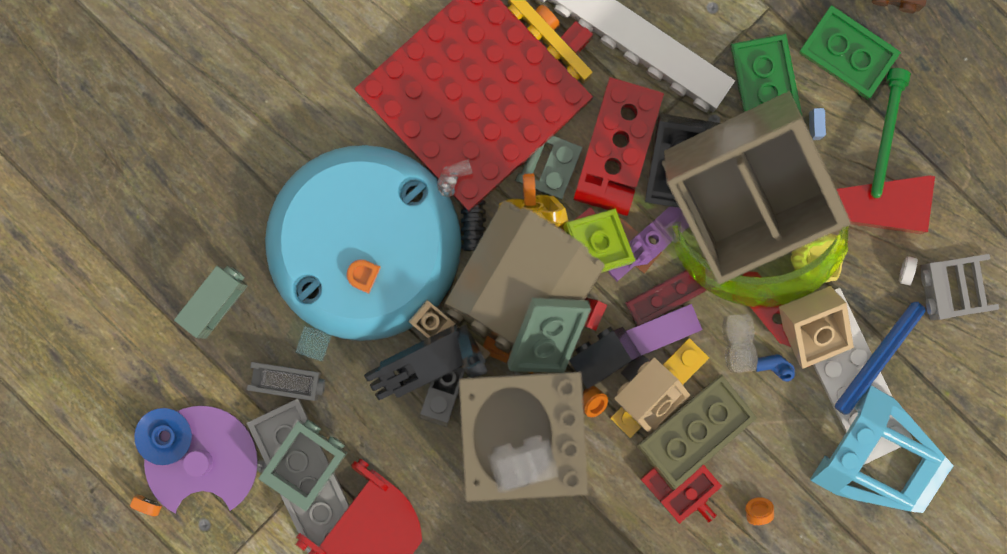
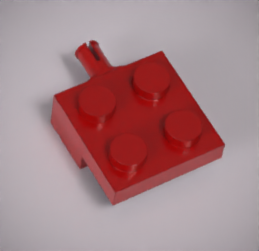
(688, 496)

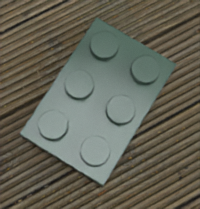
(548, 335)

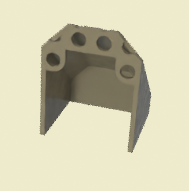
(511, 265)

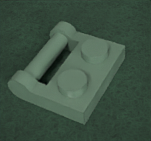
(557, 168)

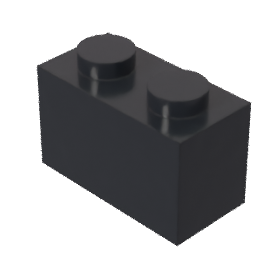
(605, 356)

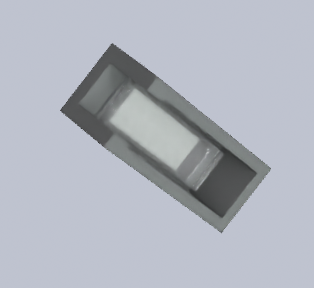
(286, 381)

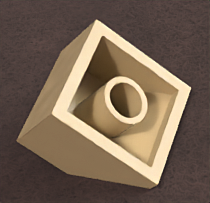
(817, 326)
(652, 395)

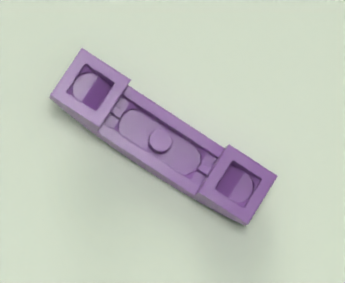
(665, 329)

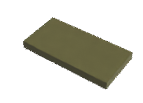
(696, 432)

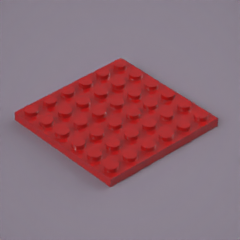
(474, 92)

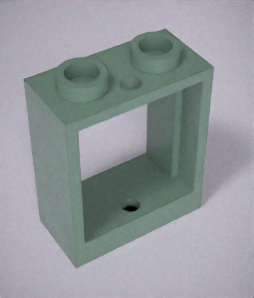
(211, 301)
(286, 488)

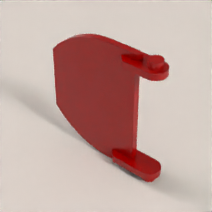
(374, 523)

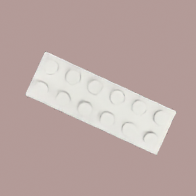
(838, 373)

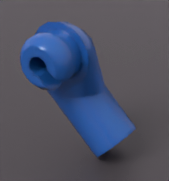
(778, 365)

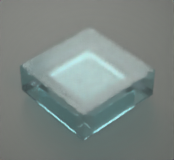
(313, 343)

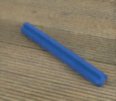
(880, 358)

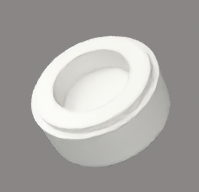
(908, 270)

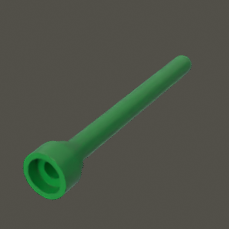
(897, 81)

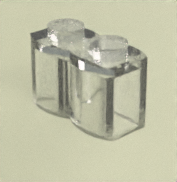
(740, 351)
(523, 464)

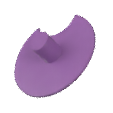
(218, 461)

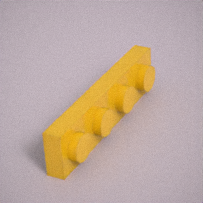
(555, 44)
(682, 365)

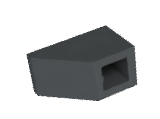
(442, 397)

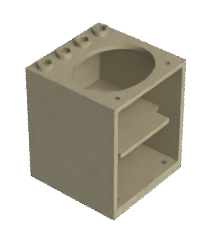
(754, 188)
(516, 409)

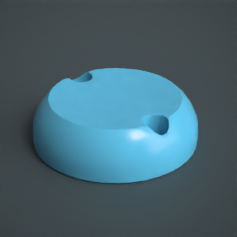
(355, 209)

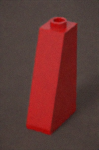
(902, 207)

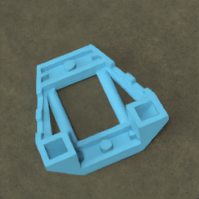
(859, 441)

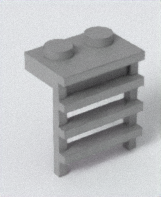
(938, 293)

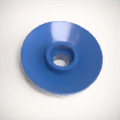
(149, 440)

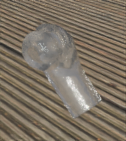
(450, 176)

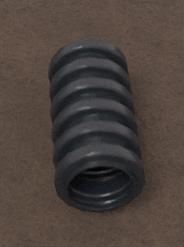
(473, 226)

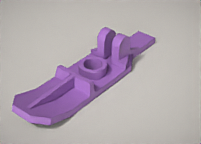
(660, 230)

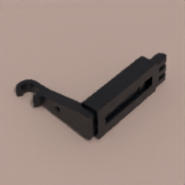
(427, 362)

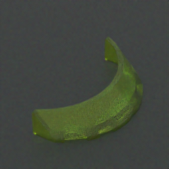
(764, 290)

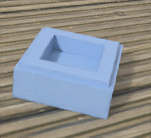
(817, 123)

